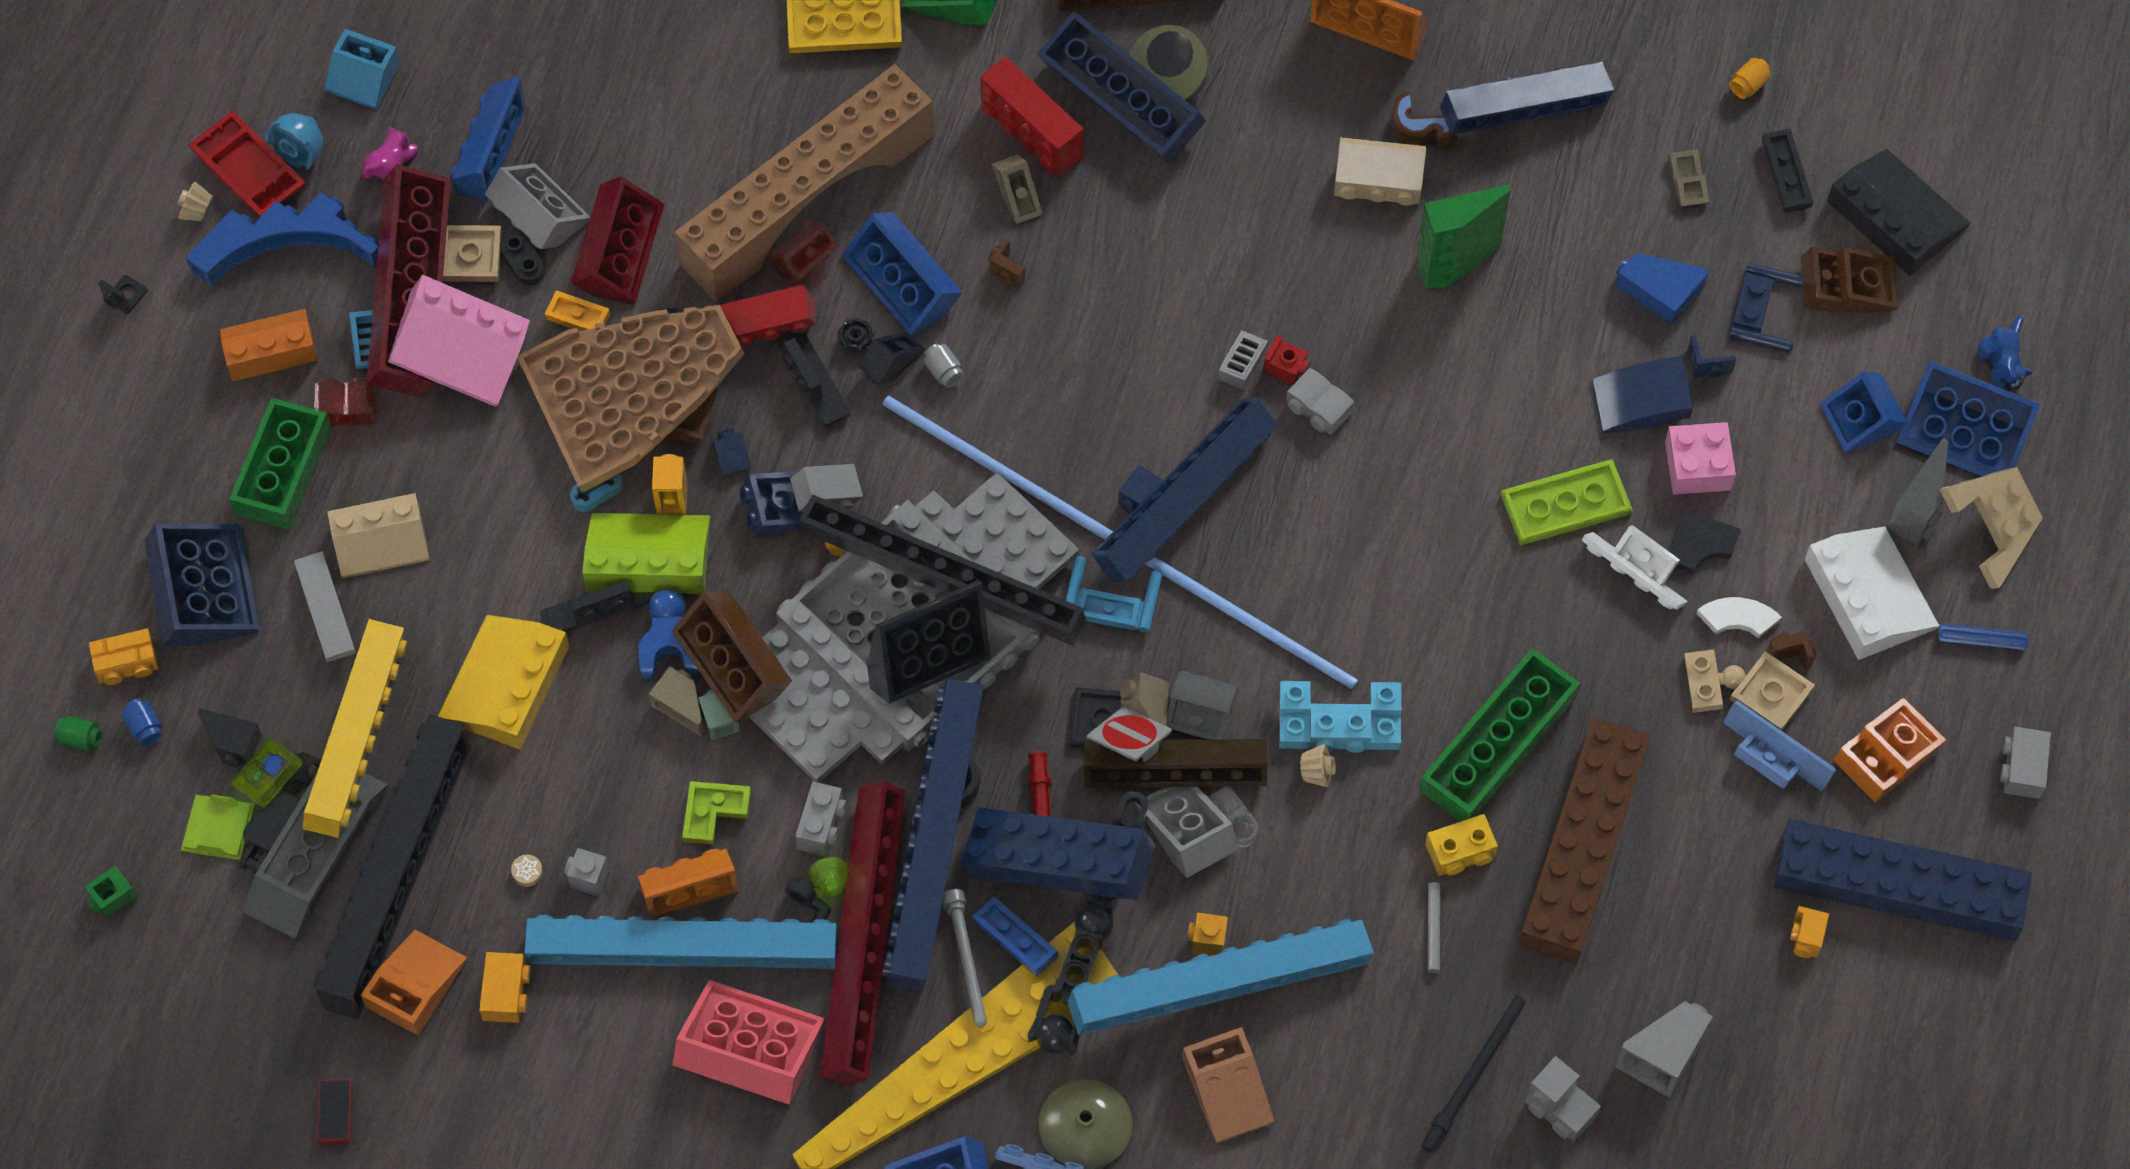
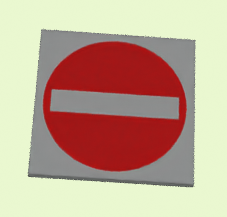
(1130, 734)

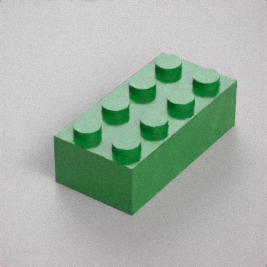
(280, 463)

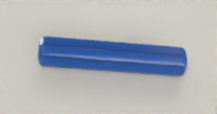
(1983, 636)

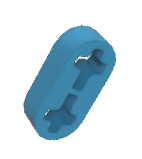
(597, 494)

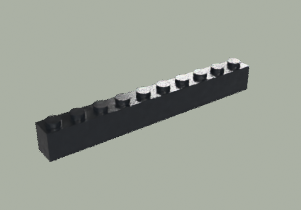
(941, 569)

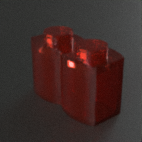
(346, 402)

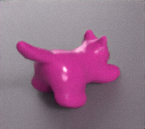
(392, 152)

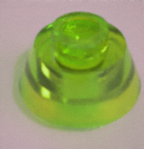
(829, 875)

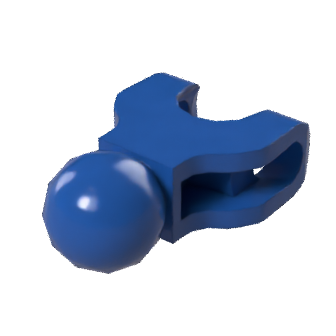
(666, 610)

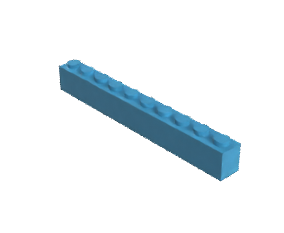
(681, 942)
(1219, 976)

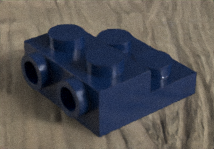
(770, 503)

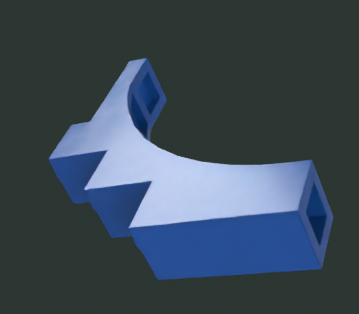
(239, 238)

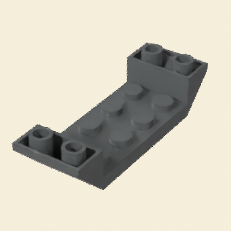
(302, 863)

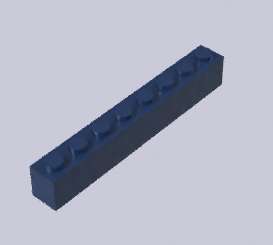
(1184, 490)

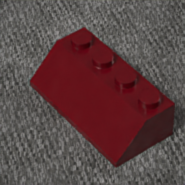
(617, 241)

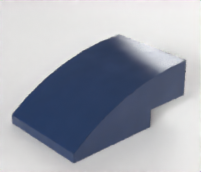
(1643, 395)

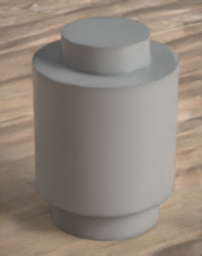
(943, 365)

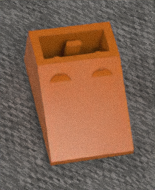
(413, 981)

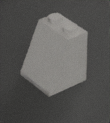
(1665, 1047)

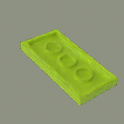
(1566, 502)

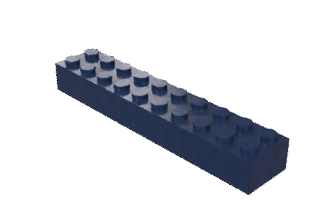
(934, 837)

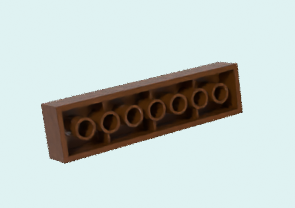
(1584, 840)

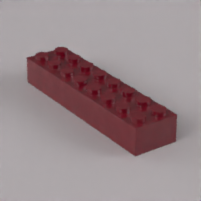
(409, 246)

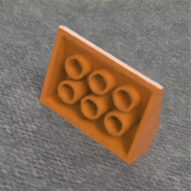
(1374, 22)

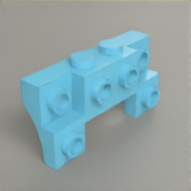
(1340, 725)

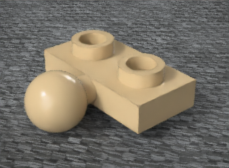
(1705, 680)

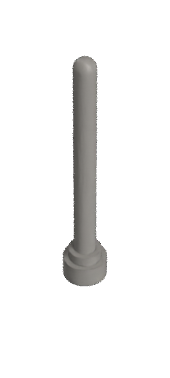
(954, 903)

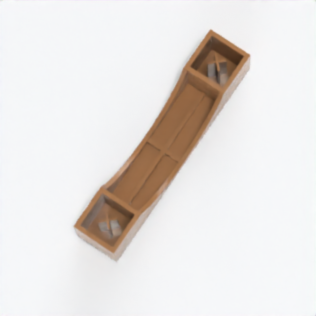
(737, 230)

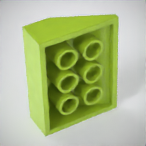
(647, 552)

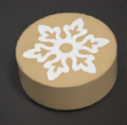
(527, 870)

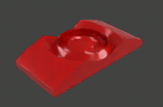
(246, 164)

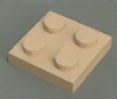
(472, 253)
(1773, 690)

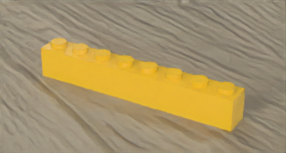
(353, 729)

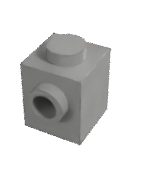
(587, 872)

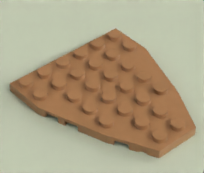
(627, 384)

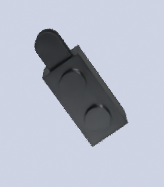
(265, 829)

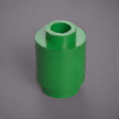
(78, 733)

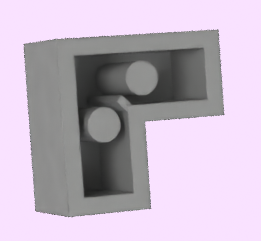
(1560, 1101)

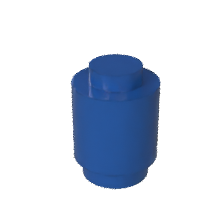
(142, 721)

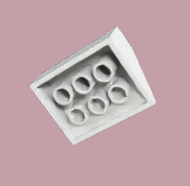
(1869, 590)

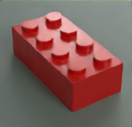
(1031, 117)

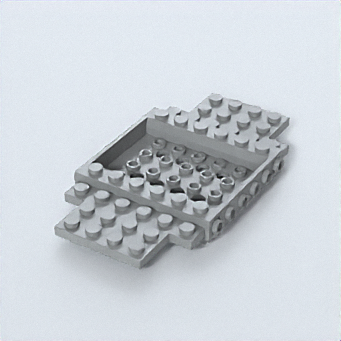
(830, 701)

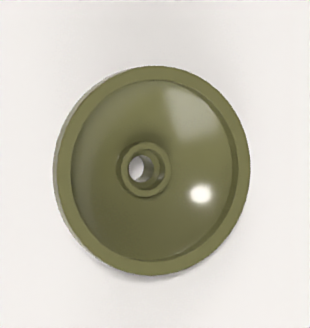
(1085, 1143)

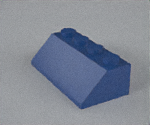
(489, 139)
(901, 272)

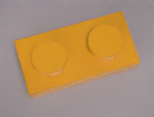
(575, 312)

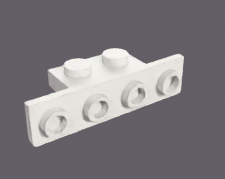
(1641, 560)

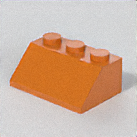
(268, 345)
(688, 883)

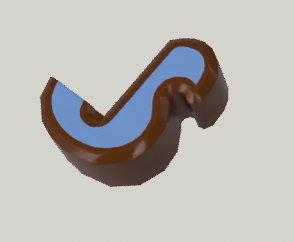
(1419, 129)

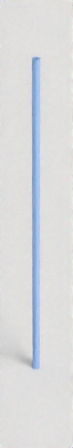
(1103, 532)

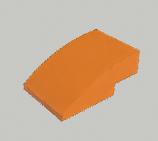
(1889, 750)

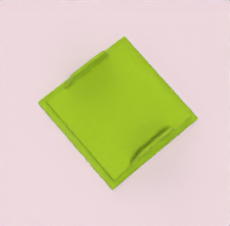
(217, 827)

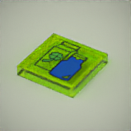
(266, 773)

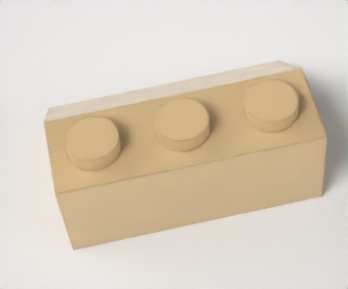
(1380, 171)
(378, 535)

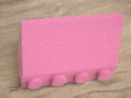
(458, 340)

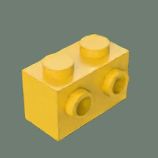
(1461, 845)

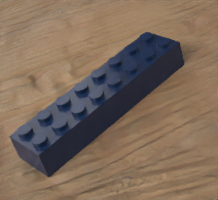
(1903, 879)

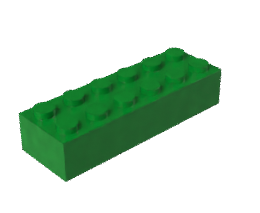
(1499, 736)

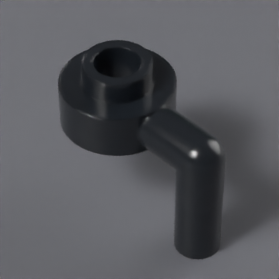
(803, 892)

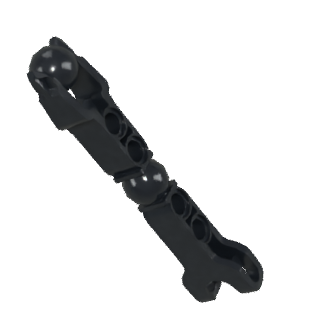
(1092, 927)

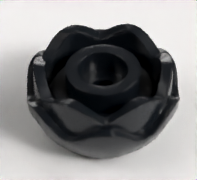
(855, 327)

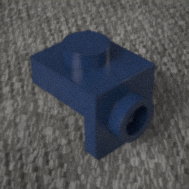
(731, 451)

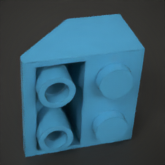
(361, 69)

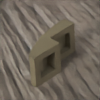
(1688, 178)

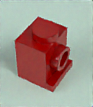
(1286, 370)

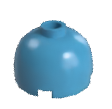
(295, 139)

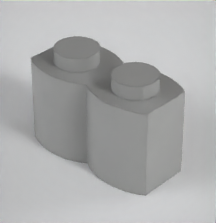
(1319, 401)

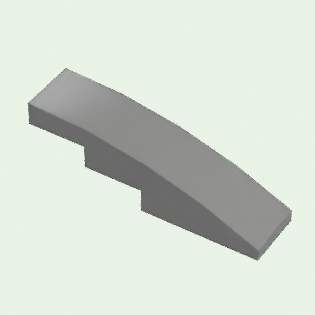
(324, 606)

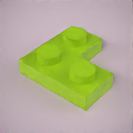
(711, 801)

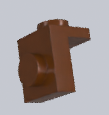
(1005, 269)
(1787, 646)

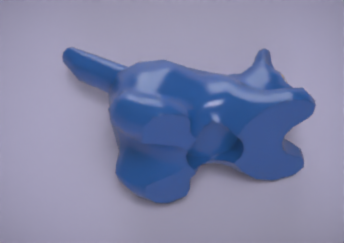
(2003, 352)

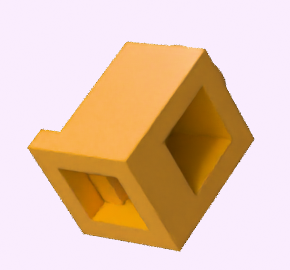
(1808, 932)

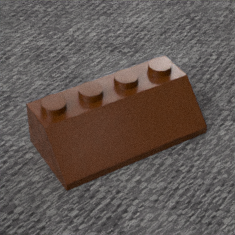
(731, 654)

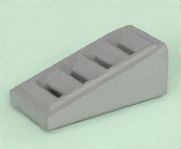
(1235, 377)

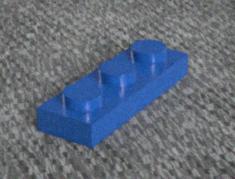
(1015, 936)

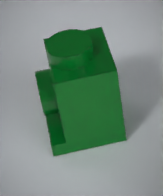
(109, 883)

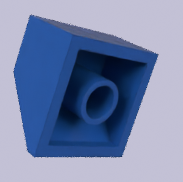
(1863, 411)

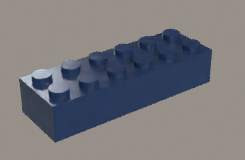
(1121, 87)
(1058, 853)

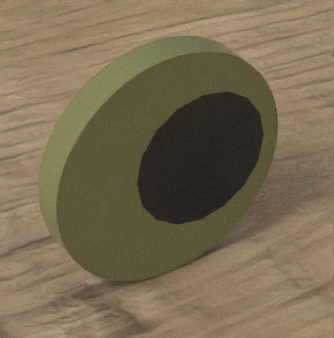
(1174, 58)

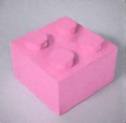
(1700, 458)

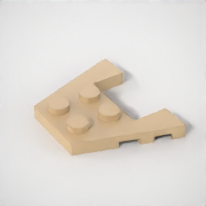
(2007, 512)

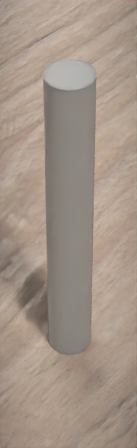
(1434, 927)

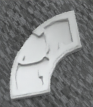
(1739, 614)

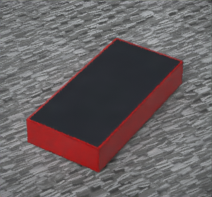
(334, 1111)

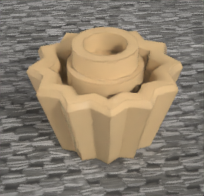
(194, 203)
(1317, 766)

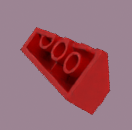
(771, 314)

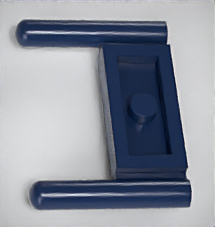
(1754, 303)

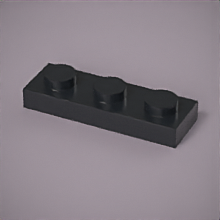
(1787, 170)

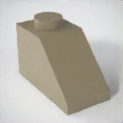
(1017, 188)
(1146, 696)
(677, 698)

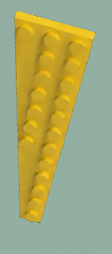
(949, 1062)

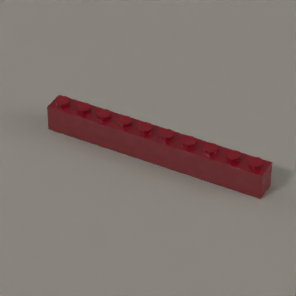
(863, 934)

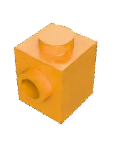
(1208, 934)

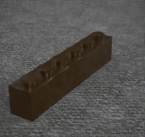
(1180, 765)

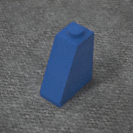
(1661, 284)

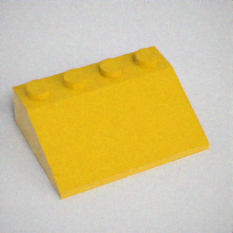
(506, 678)

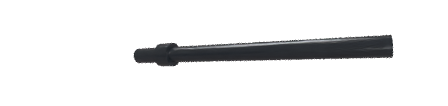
(1443, 1121)

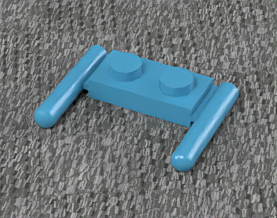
(1113, 608)

